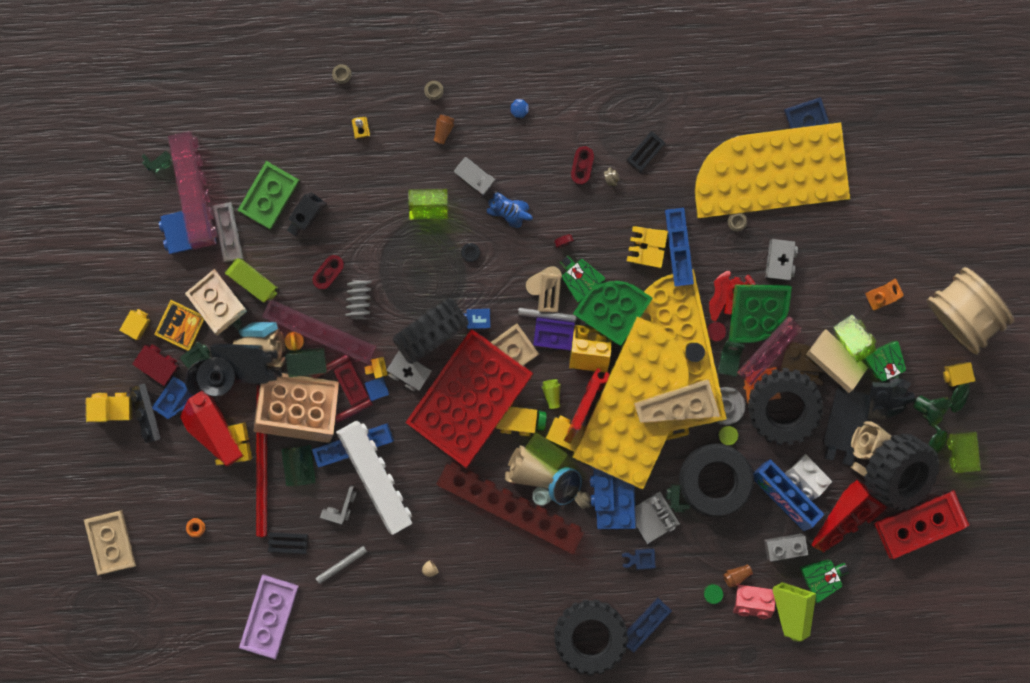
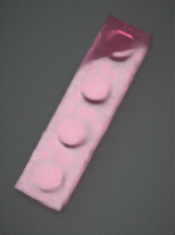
(769, 350)

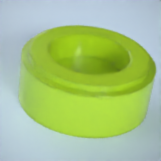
(728, 435)

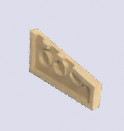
(683, 403)

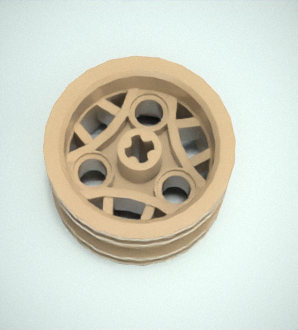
(970, 310)

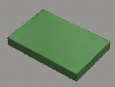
(268, 195)

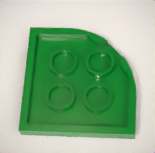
(613, 308)
(758, 311)

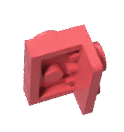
(754, 601)

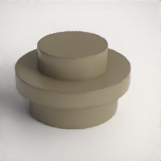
(341, 74)
(433, 90)
(611, 177)
(737, 222)
(583, 499)

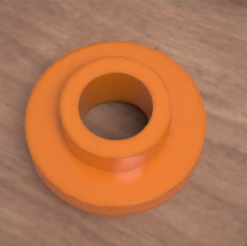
(189, 527)

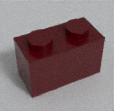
(156, 364)

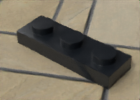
(144, 413)

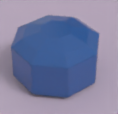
(519, 108)

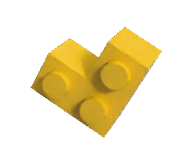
(106, 408)

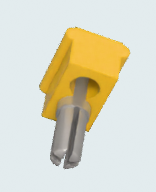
(359, 123)

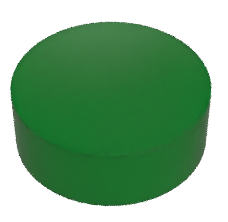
(541, 420)
(713, 593)

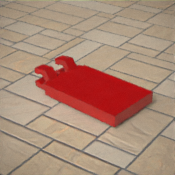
(594, 386)

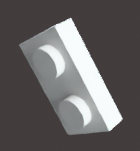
(808, 477)

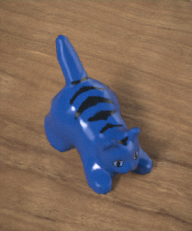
(512, 211)

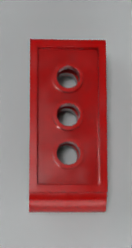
(950, 521)

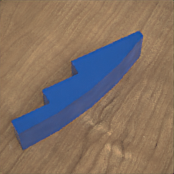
(679, 247)
(335, 451)

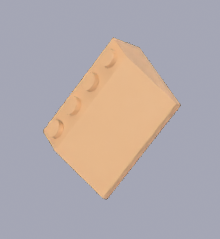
(297, 408)

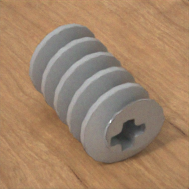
(358, 299)

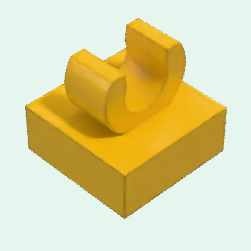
(378, 368)

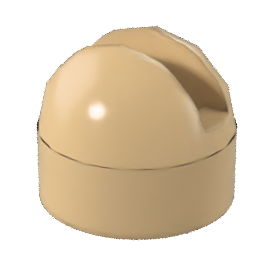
(429, 569)

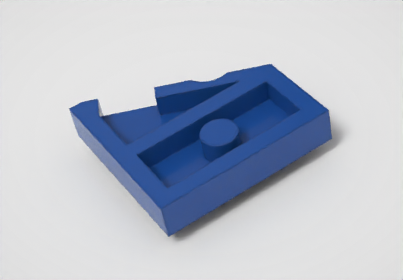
(172, 398)

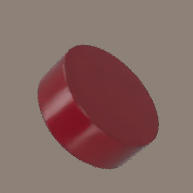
(563, 241)
(716, 331)

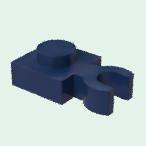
(643, 558)

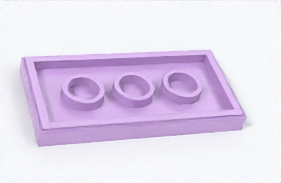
(268, 616)

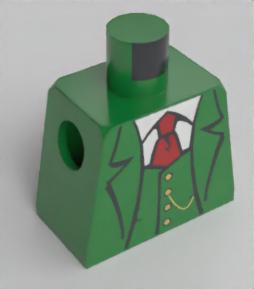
(580, 277)
(886, 362)
(823, 577)

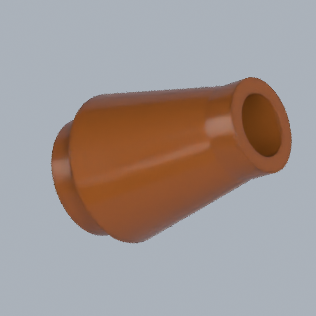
(443, 128)
(737, 575)

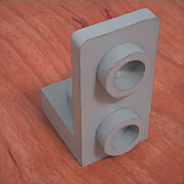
(474, 176)
(332, 514)

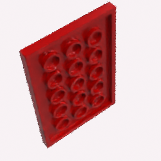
(469, 398)

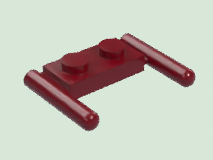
(351, 386)

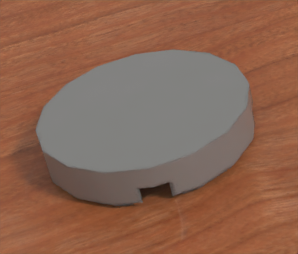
(733, 405)

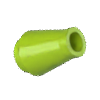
(552, 393)

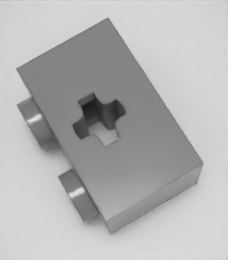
(776, 250)
(412, 382)
(786, 547)

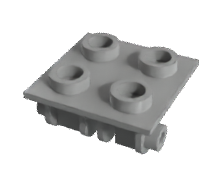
(655, 517)

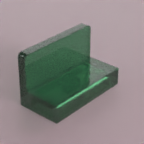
(306, 362)
(298, 465)

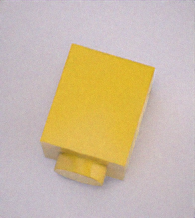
(135, 324)
(959, 374)

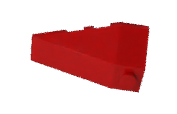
(207, 425)
(850, 511)

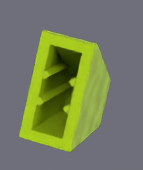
(252, 280)
(795, 610)

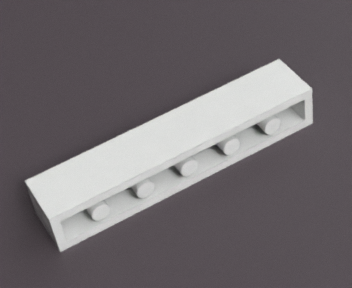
(374, 477)

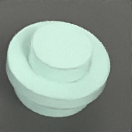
(541, 496)

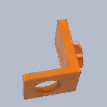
(884, 295)

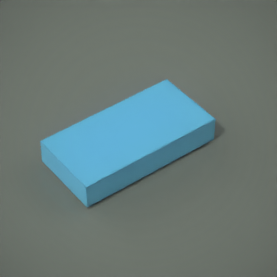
(258, 329)

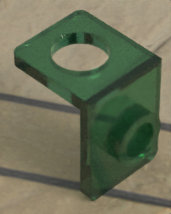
(730, 358)

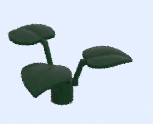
(936, 409)

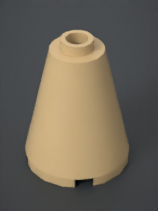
(273, 341)
(868, 439)
(529, 469)

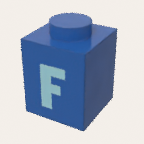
(478, 318)

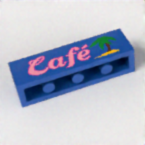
(787, 495)

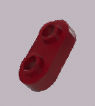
(581, 165)
(328, 272)

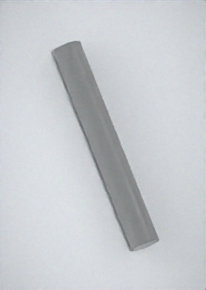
(547, 315)
(340, 565)

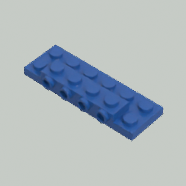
(613, 501)

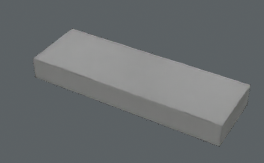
(227, 232)

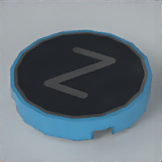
(565, 485)

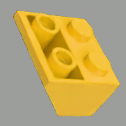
(589, 349)

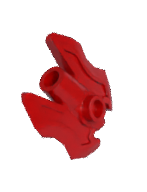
(724, 293)

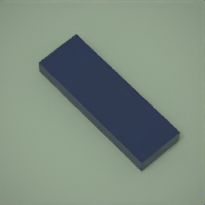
(646, 624)

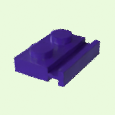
(553, 334)

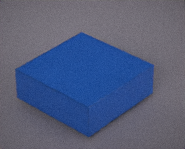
(376, 388)

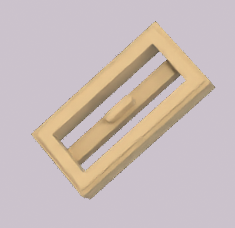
(550, 277)

